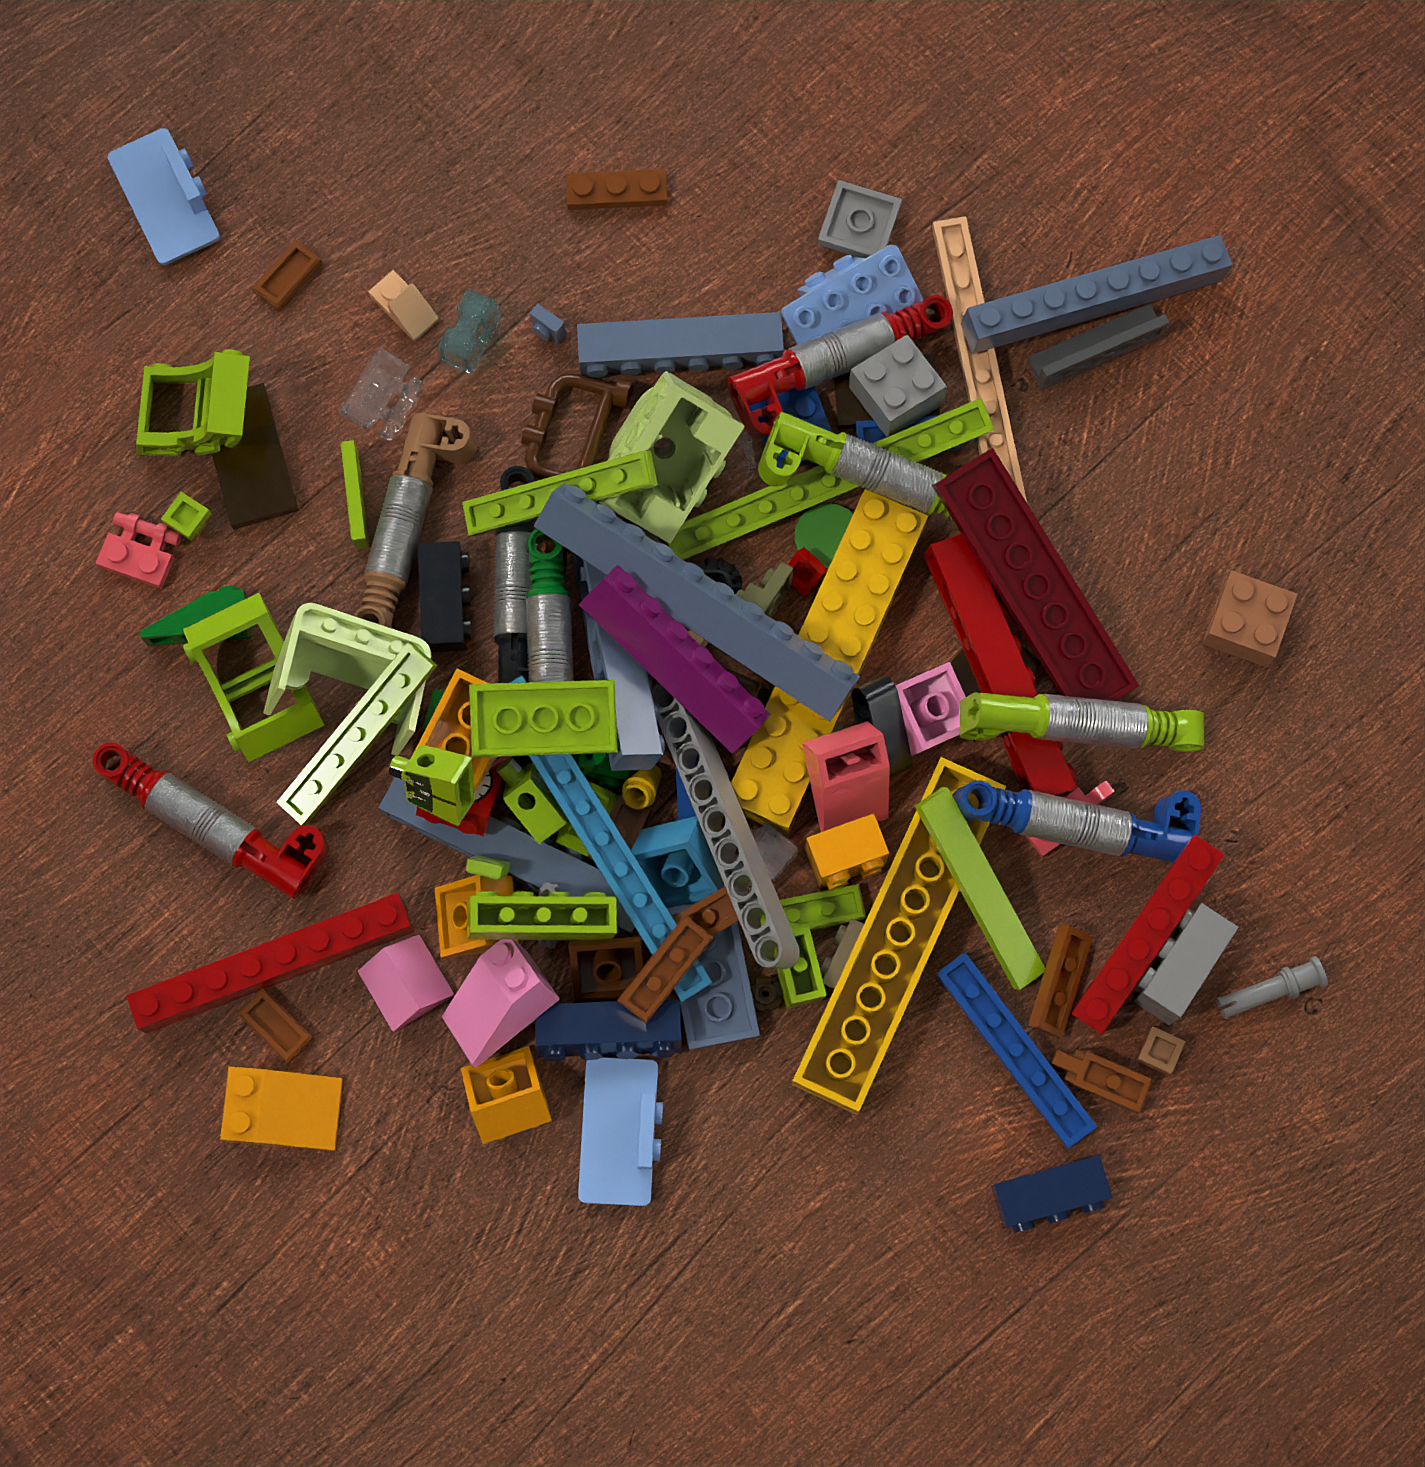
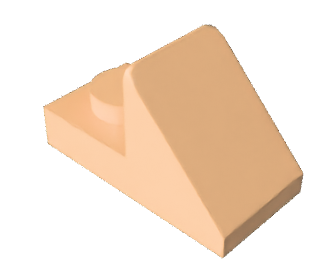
(404, 305)

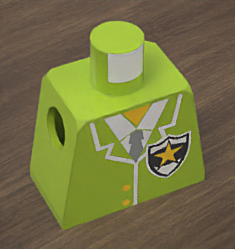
(531, 799)

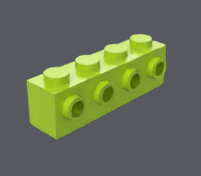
(541, 917)

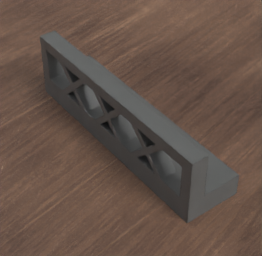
(1097, 346)

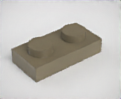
(845, 940)

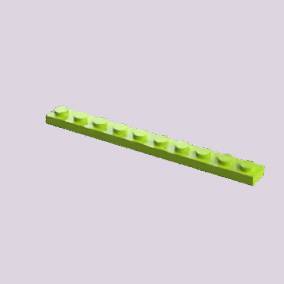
(817, 485)

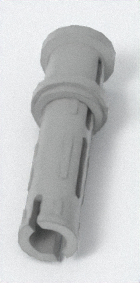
(1289, 983)

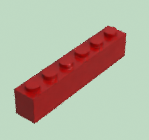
(1147, 933)

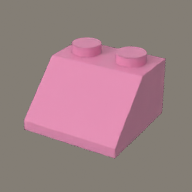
(931, 707)

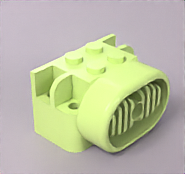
(699, 442)

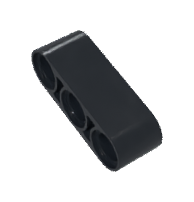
(880, 706)

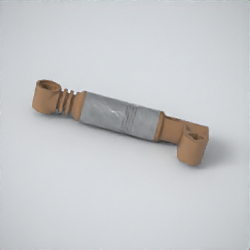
(406, 509)

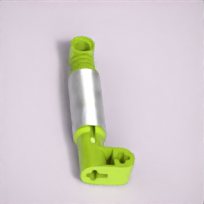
(851, 461)
(1080, 721)

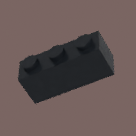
(444, 596)

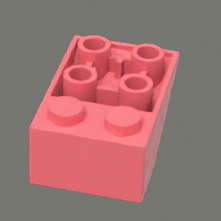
(848, 775)

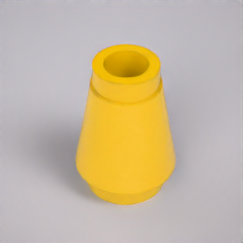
(641, 788)

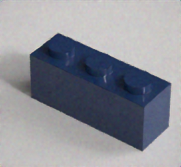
(1052, 1194)

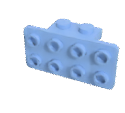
(164, 196)
(851, 293)
(619, 1131)

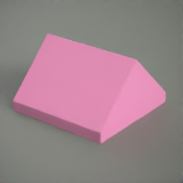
(405, 981)

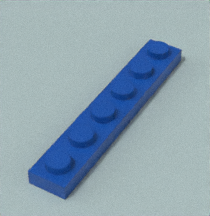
(1016, 1050)

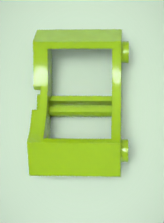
(217, 406)
(276, 729)

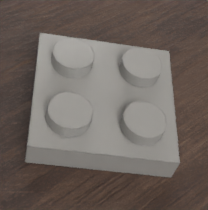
(859, 220)

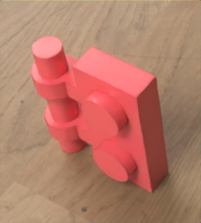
(134, 559)

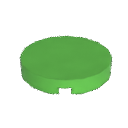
(822, 530)

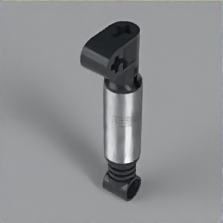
(512, 585)

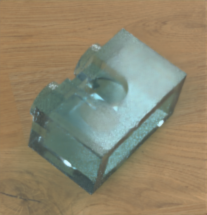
(459, 344)

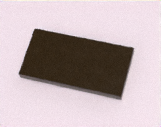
(255, 470)

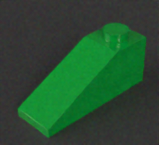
(170, 628)

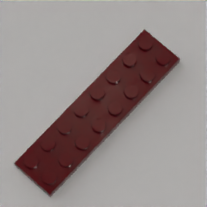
(1033, 581)

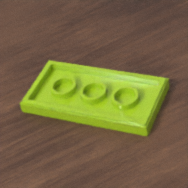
(543, 718)

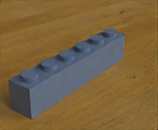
(679, 344)

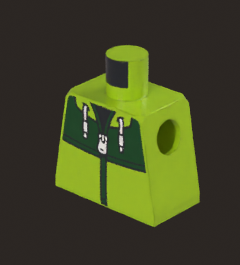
(437, 781)

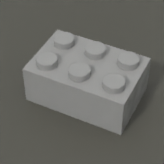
(1184, 963)

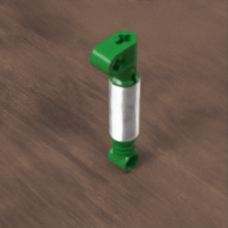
(551, 625)

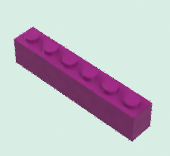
(675, 659)

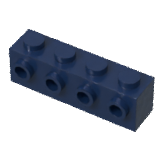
(606, 1029)

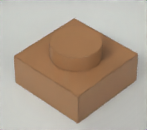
(1161, 1050)

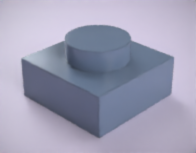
(547, 325)

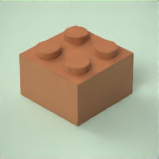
(1249, 618)

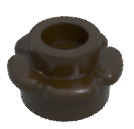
(773, 988)

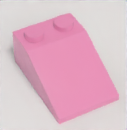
(497, 1000)

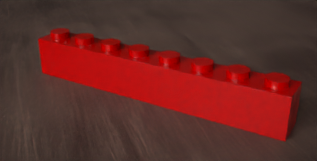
(995, 659)
(270, 963)

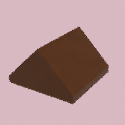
(604, 967)

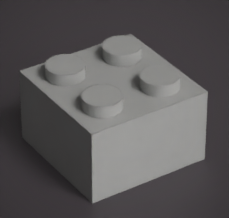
(897, 386)

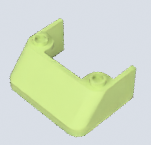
(344, 650)

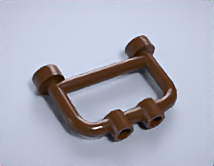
(546, 406)

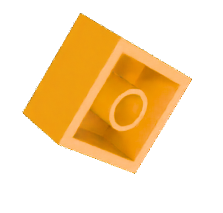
(847, 852)

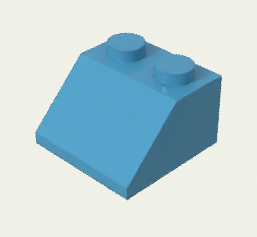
(677, 861)

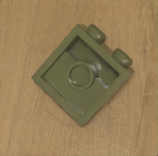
(775, 588)

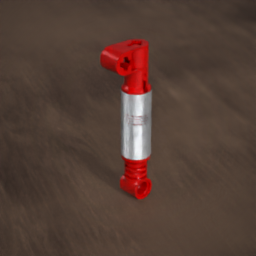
(827, 358)
(209, 822)

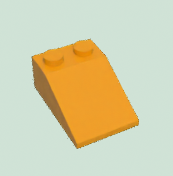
(451, 724)
(281, 1109)

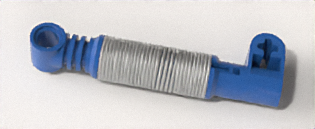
(1076, 821)

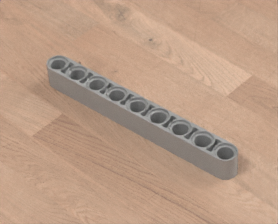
(734, 835)

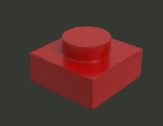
(806, 571)

